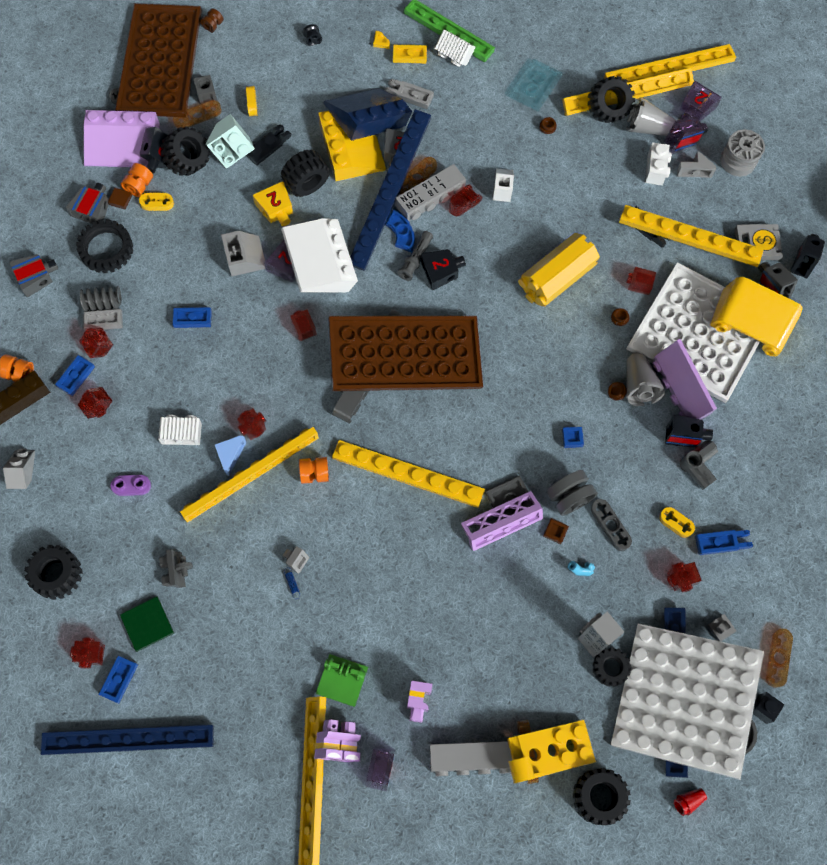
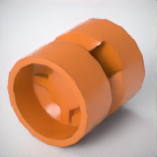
(137, 180)
(14, 368)
(313, 470)

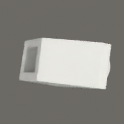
(503, 185)

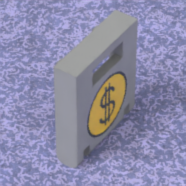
(762, 236)

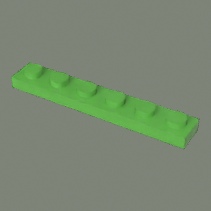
(437, 23)

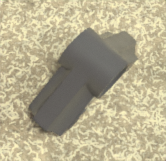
(699, 470)

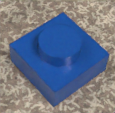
(572, 437)

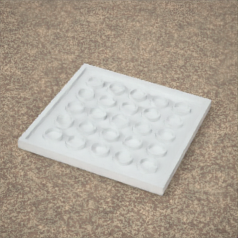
(685, 313)
(688, 700)

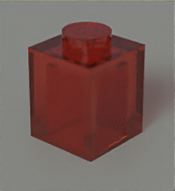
(641, 280)
(303, 324)

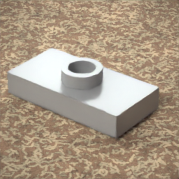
(103, 319)

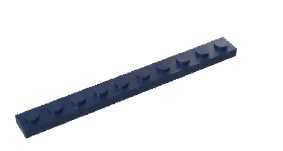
(390, 189)

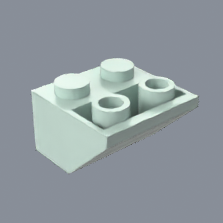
(229, 141)

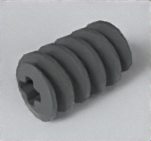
(100, 300)

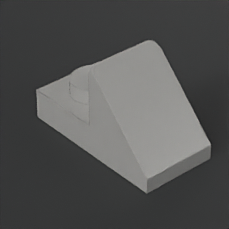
(698, 168)

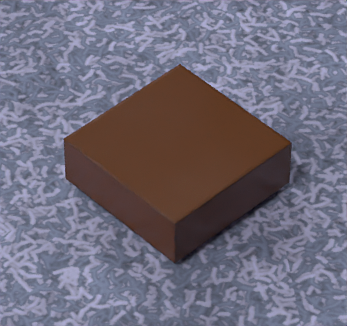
(120, 198)
(556, 531)

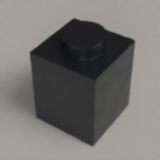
(767, 707)

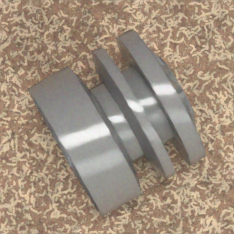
(742, 152)

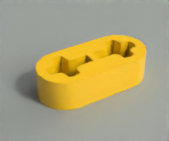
(251, 101)
(156, 201)
(679, 518)

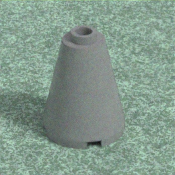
(649, 119)
(642, 381)

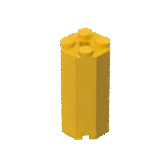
(559, 269)

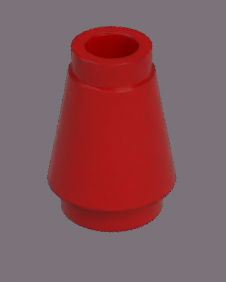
(689, 801)

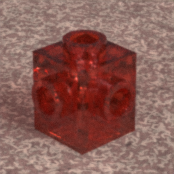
(96, 342)
(95, 402)
(251, 423)
(683, 576)
(87, 653)

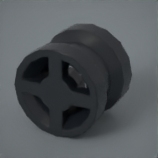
(312, 35)

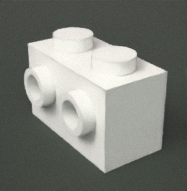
(657, 164)

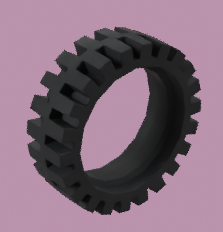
(108, 264)

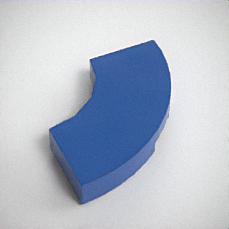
(402, 230)

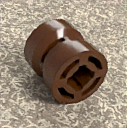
(212, 19)

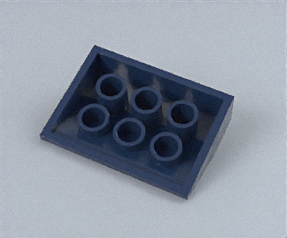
(369, 113)

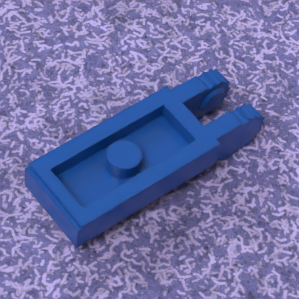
(721, 542)

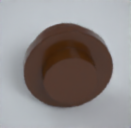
(548, 125)
(620, 317)
(617, 391)

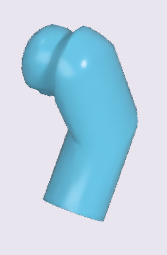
(587, 570)

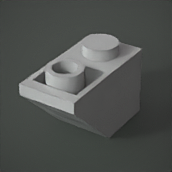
(19, 469)

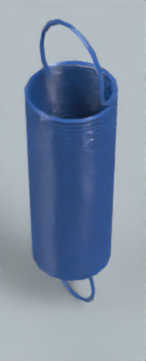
(291, 582)

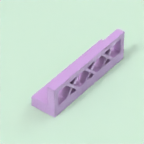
(509, 524)

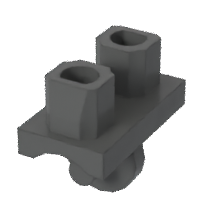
(176, 567)

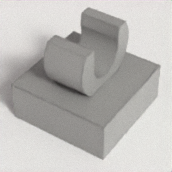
(296, 559)
(721, 628)

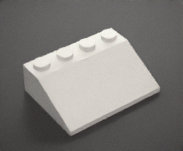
(320, 256)

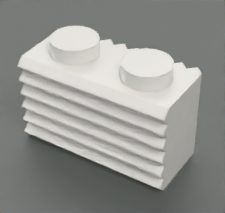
(454, 48)
(180, 430)

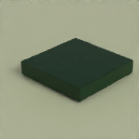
(147, 624)

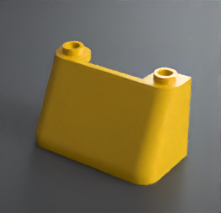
(756, 313)

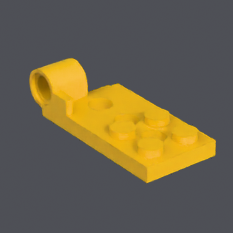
(525, 769)

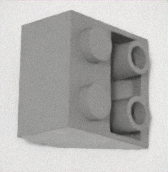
(243, 252)

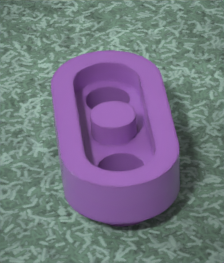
(130, 485)

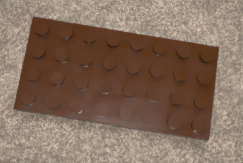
(159, 59)
(404, 353)

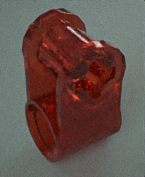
(466, 199)

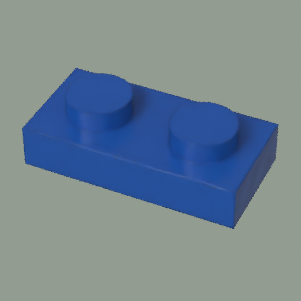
(192, 317)
(75, 375)
(118, 679)

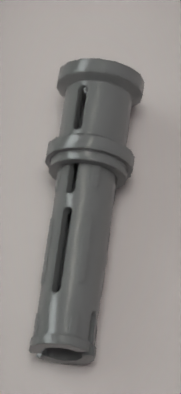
(412, 261)

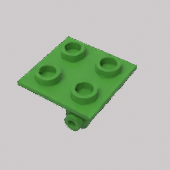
(342, 680)

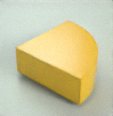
(381, 41)

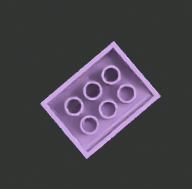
(115, 137)
(683, 382)

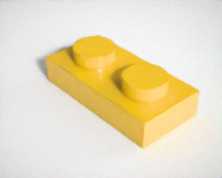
(410, 54)

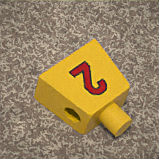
(274, 203)

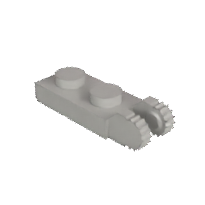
(410, 93)

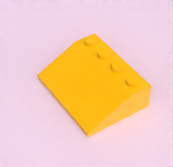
(349, 157)

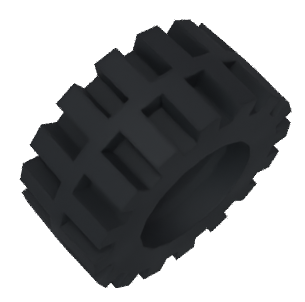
(602, 676)

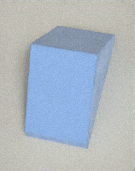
(229, 452)

